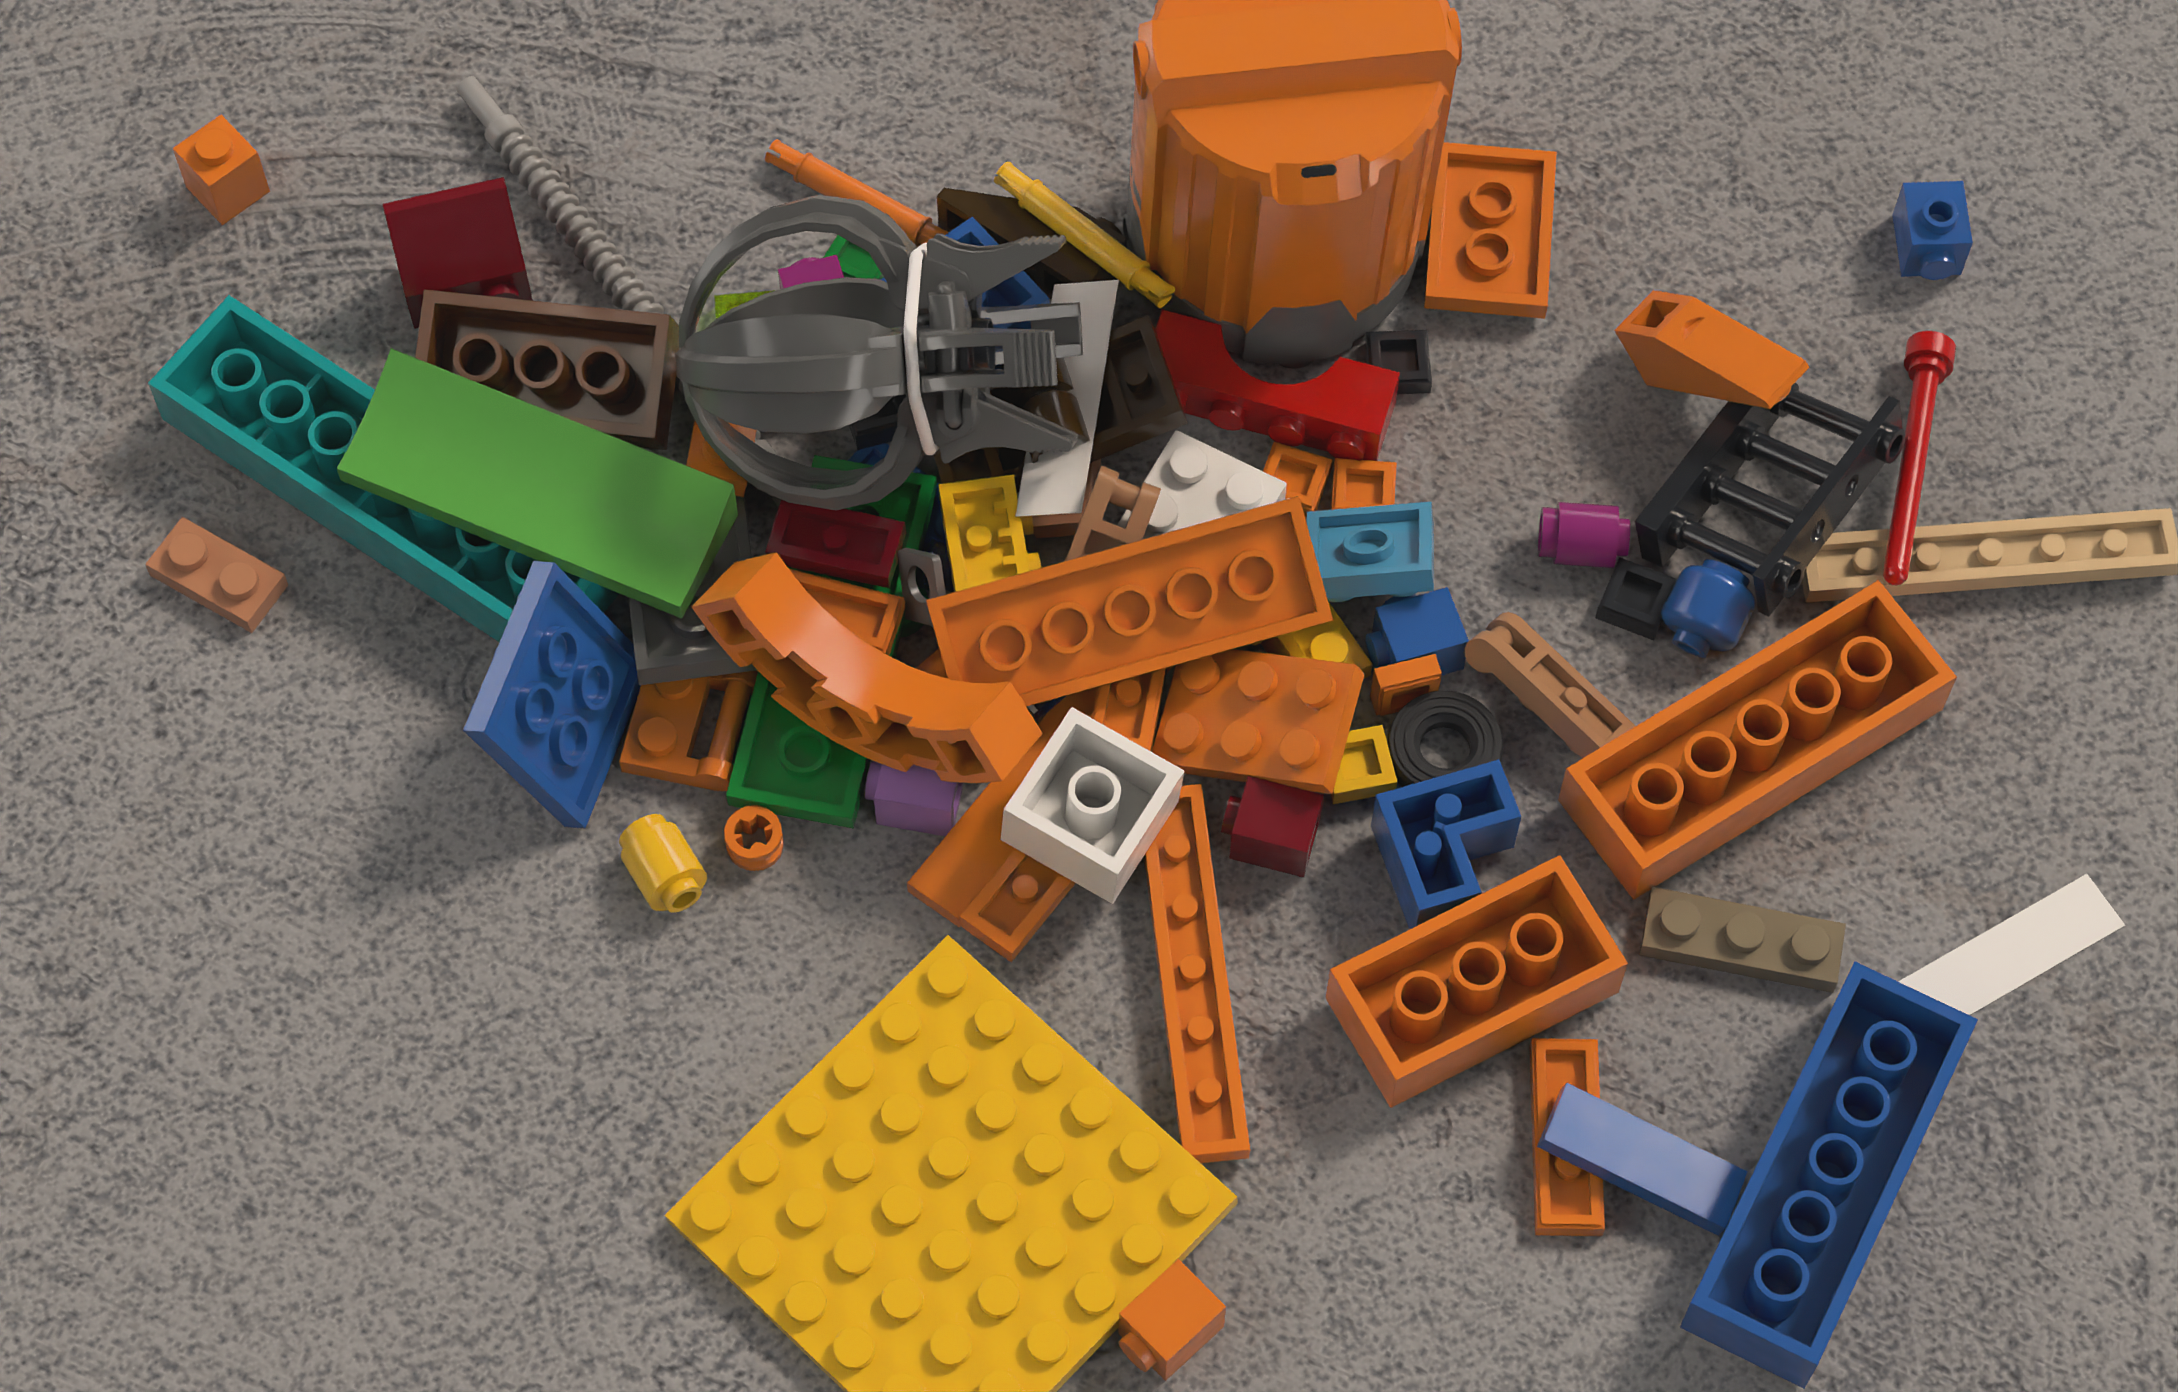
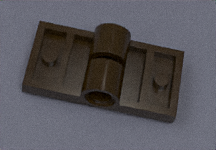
(1134, 406)

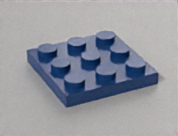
(556, 695)

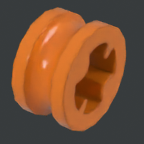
(747, 821)

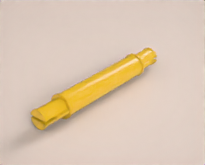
(1084, 234)

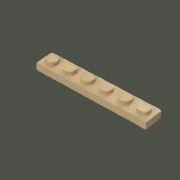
(2001, 554)

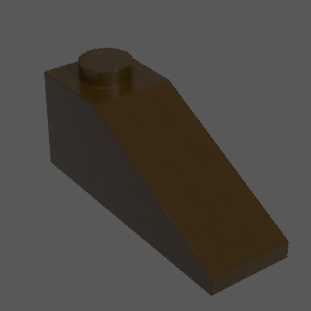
(1009, 222)

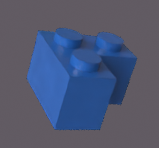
(1434, 832)

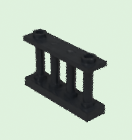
(1740, 435)

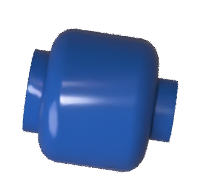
(1708, 608)

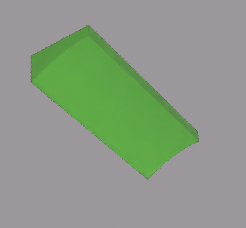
(539, 484)

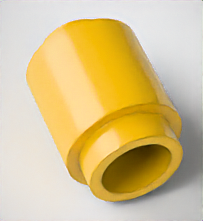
(662, 864)

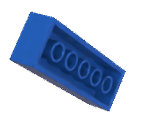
(1829, 1175)

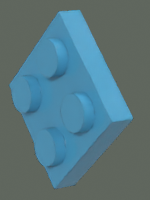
(1374, 550)

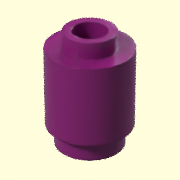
(1583, 534)

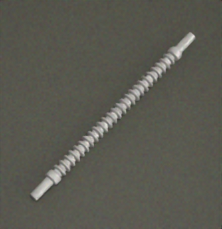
(507, 136)

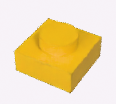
(1365, 766)

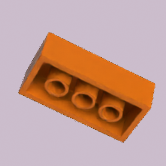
(1475, 980)

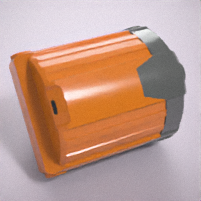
(1288, 163)

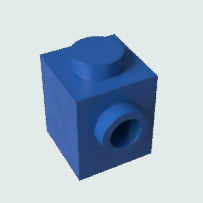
(1932, 229)
(1418, 628)

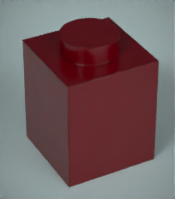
(1273, 825)

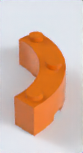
(858, 691)

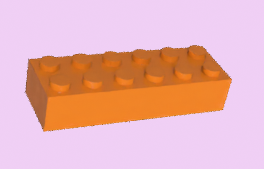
(1755, 739)

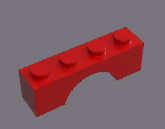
(1335, 412)

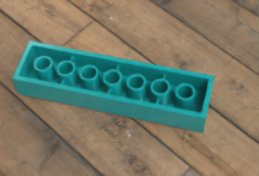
(288, 423)

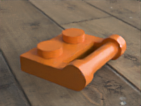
(668, 723)

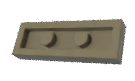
(1742, 939)

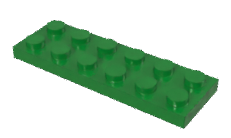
(782, 758)

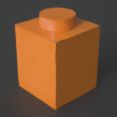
(221, 169)
(1170, 1321)

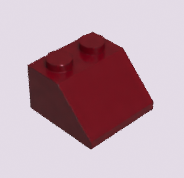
(457, 244)

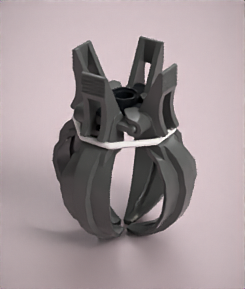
(848, 345)

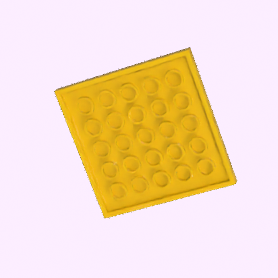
(950, 1197)

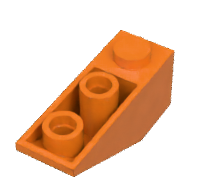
(1705, 353)

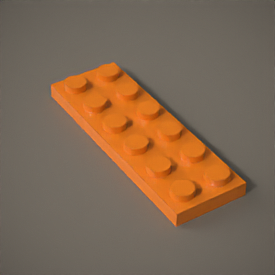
(1136, 605)

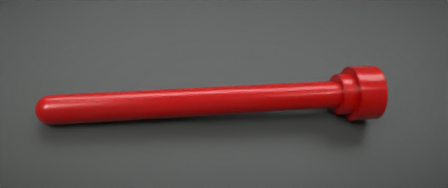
(1928, 362)

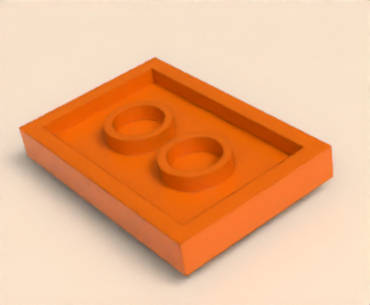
(1491, 231)
(1260, 718)

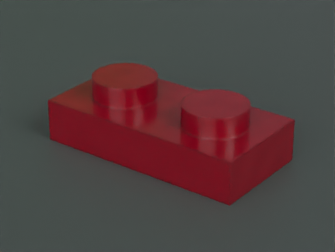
(837, 542)

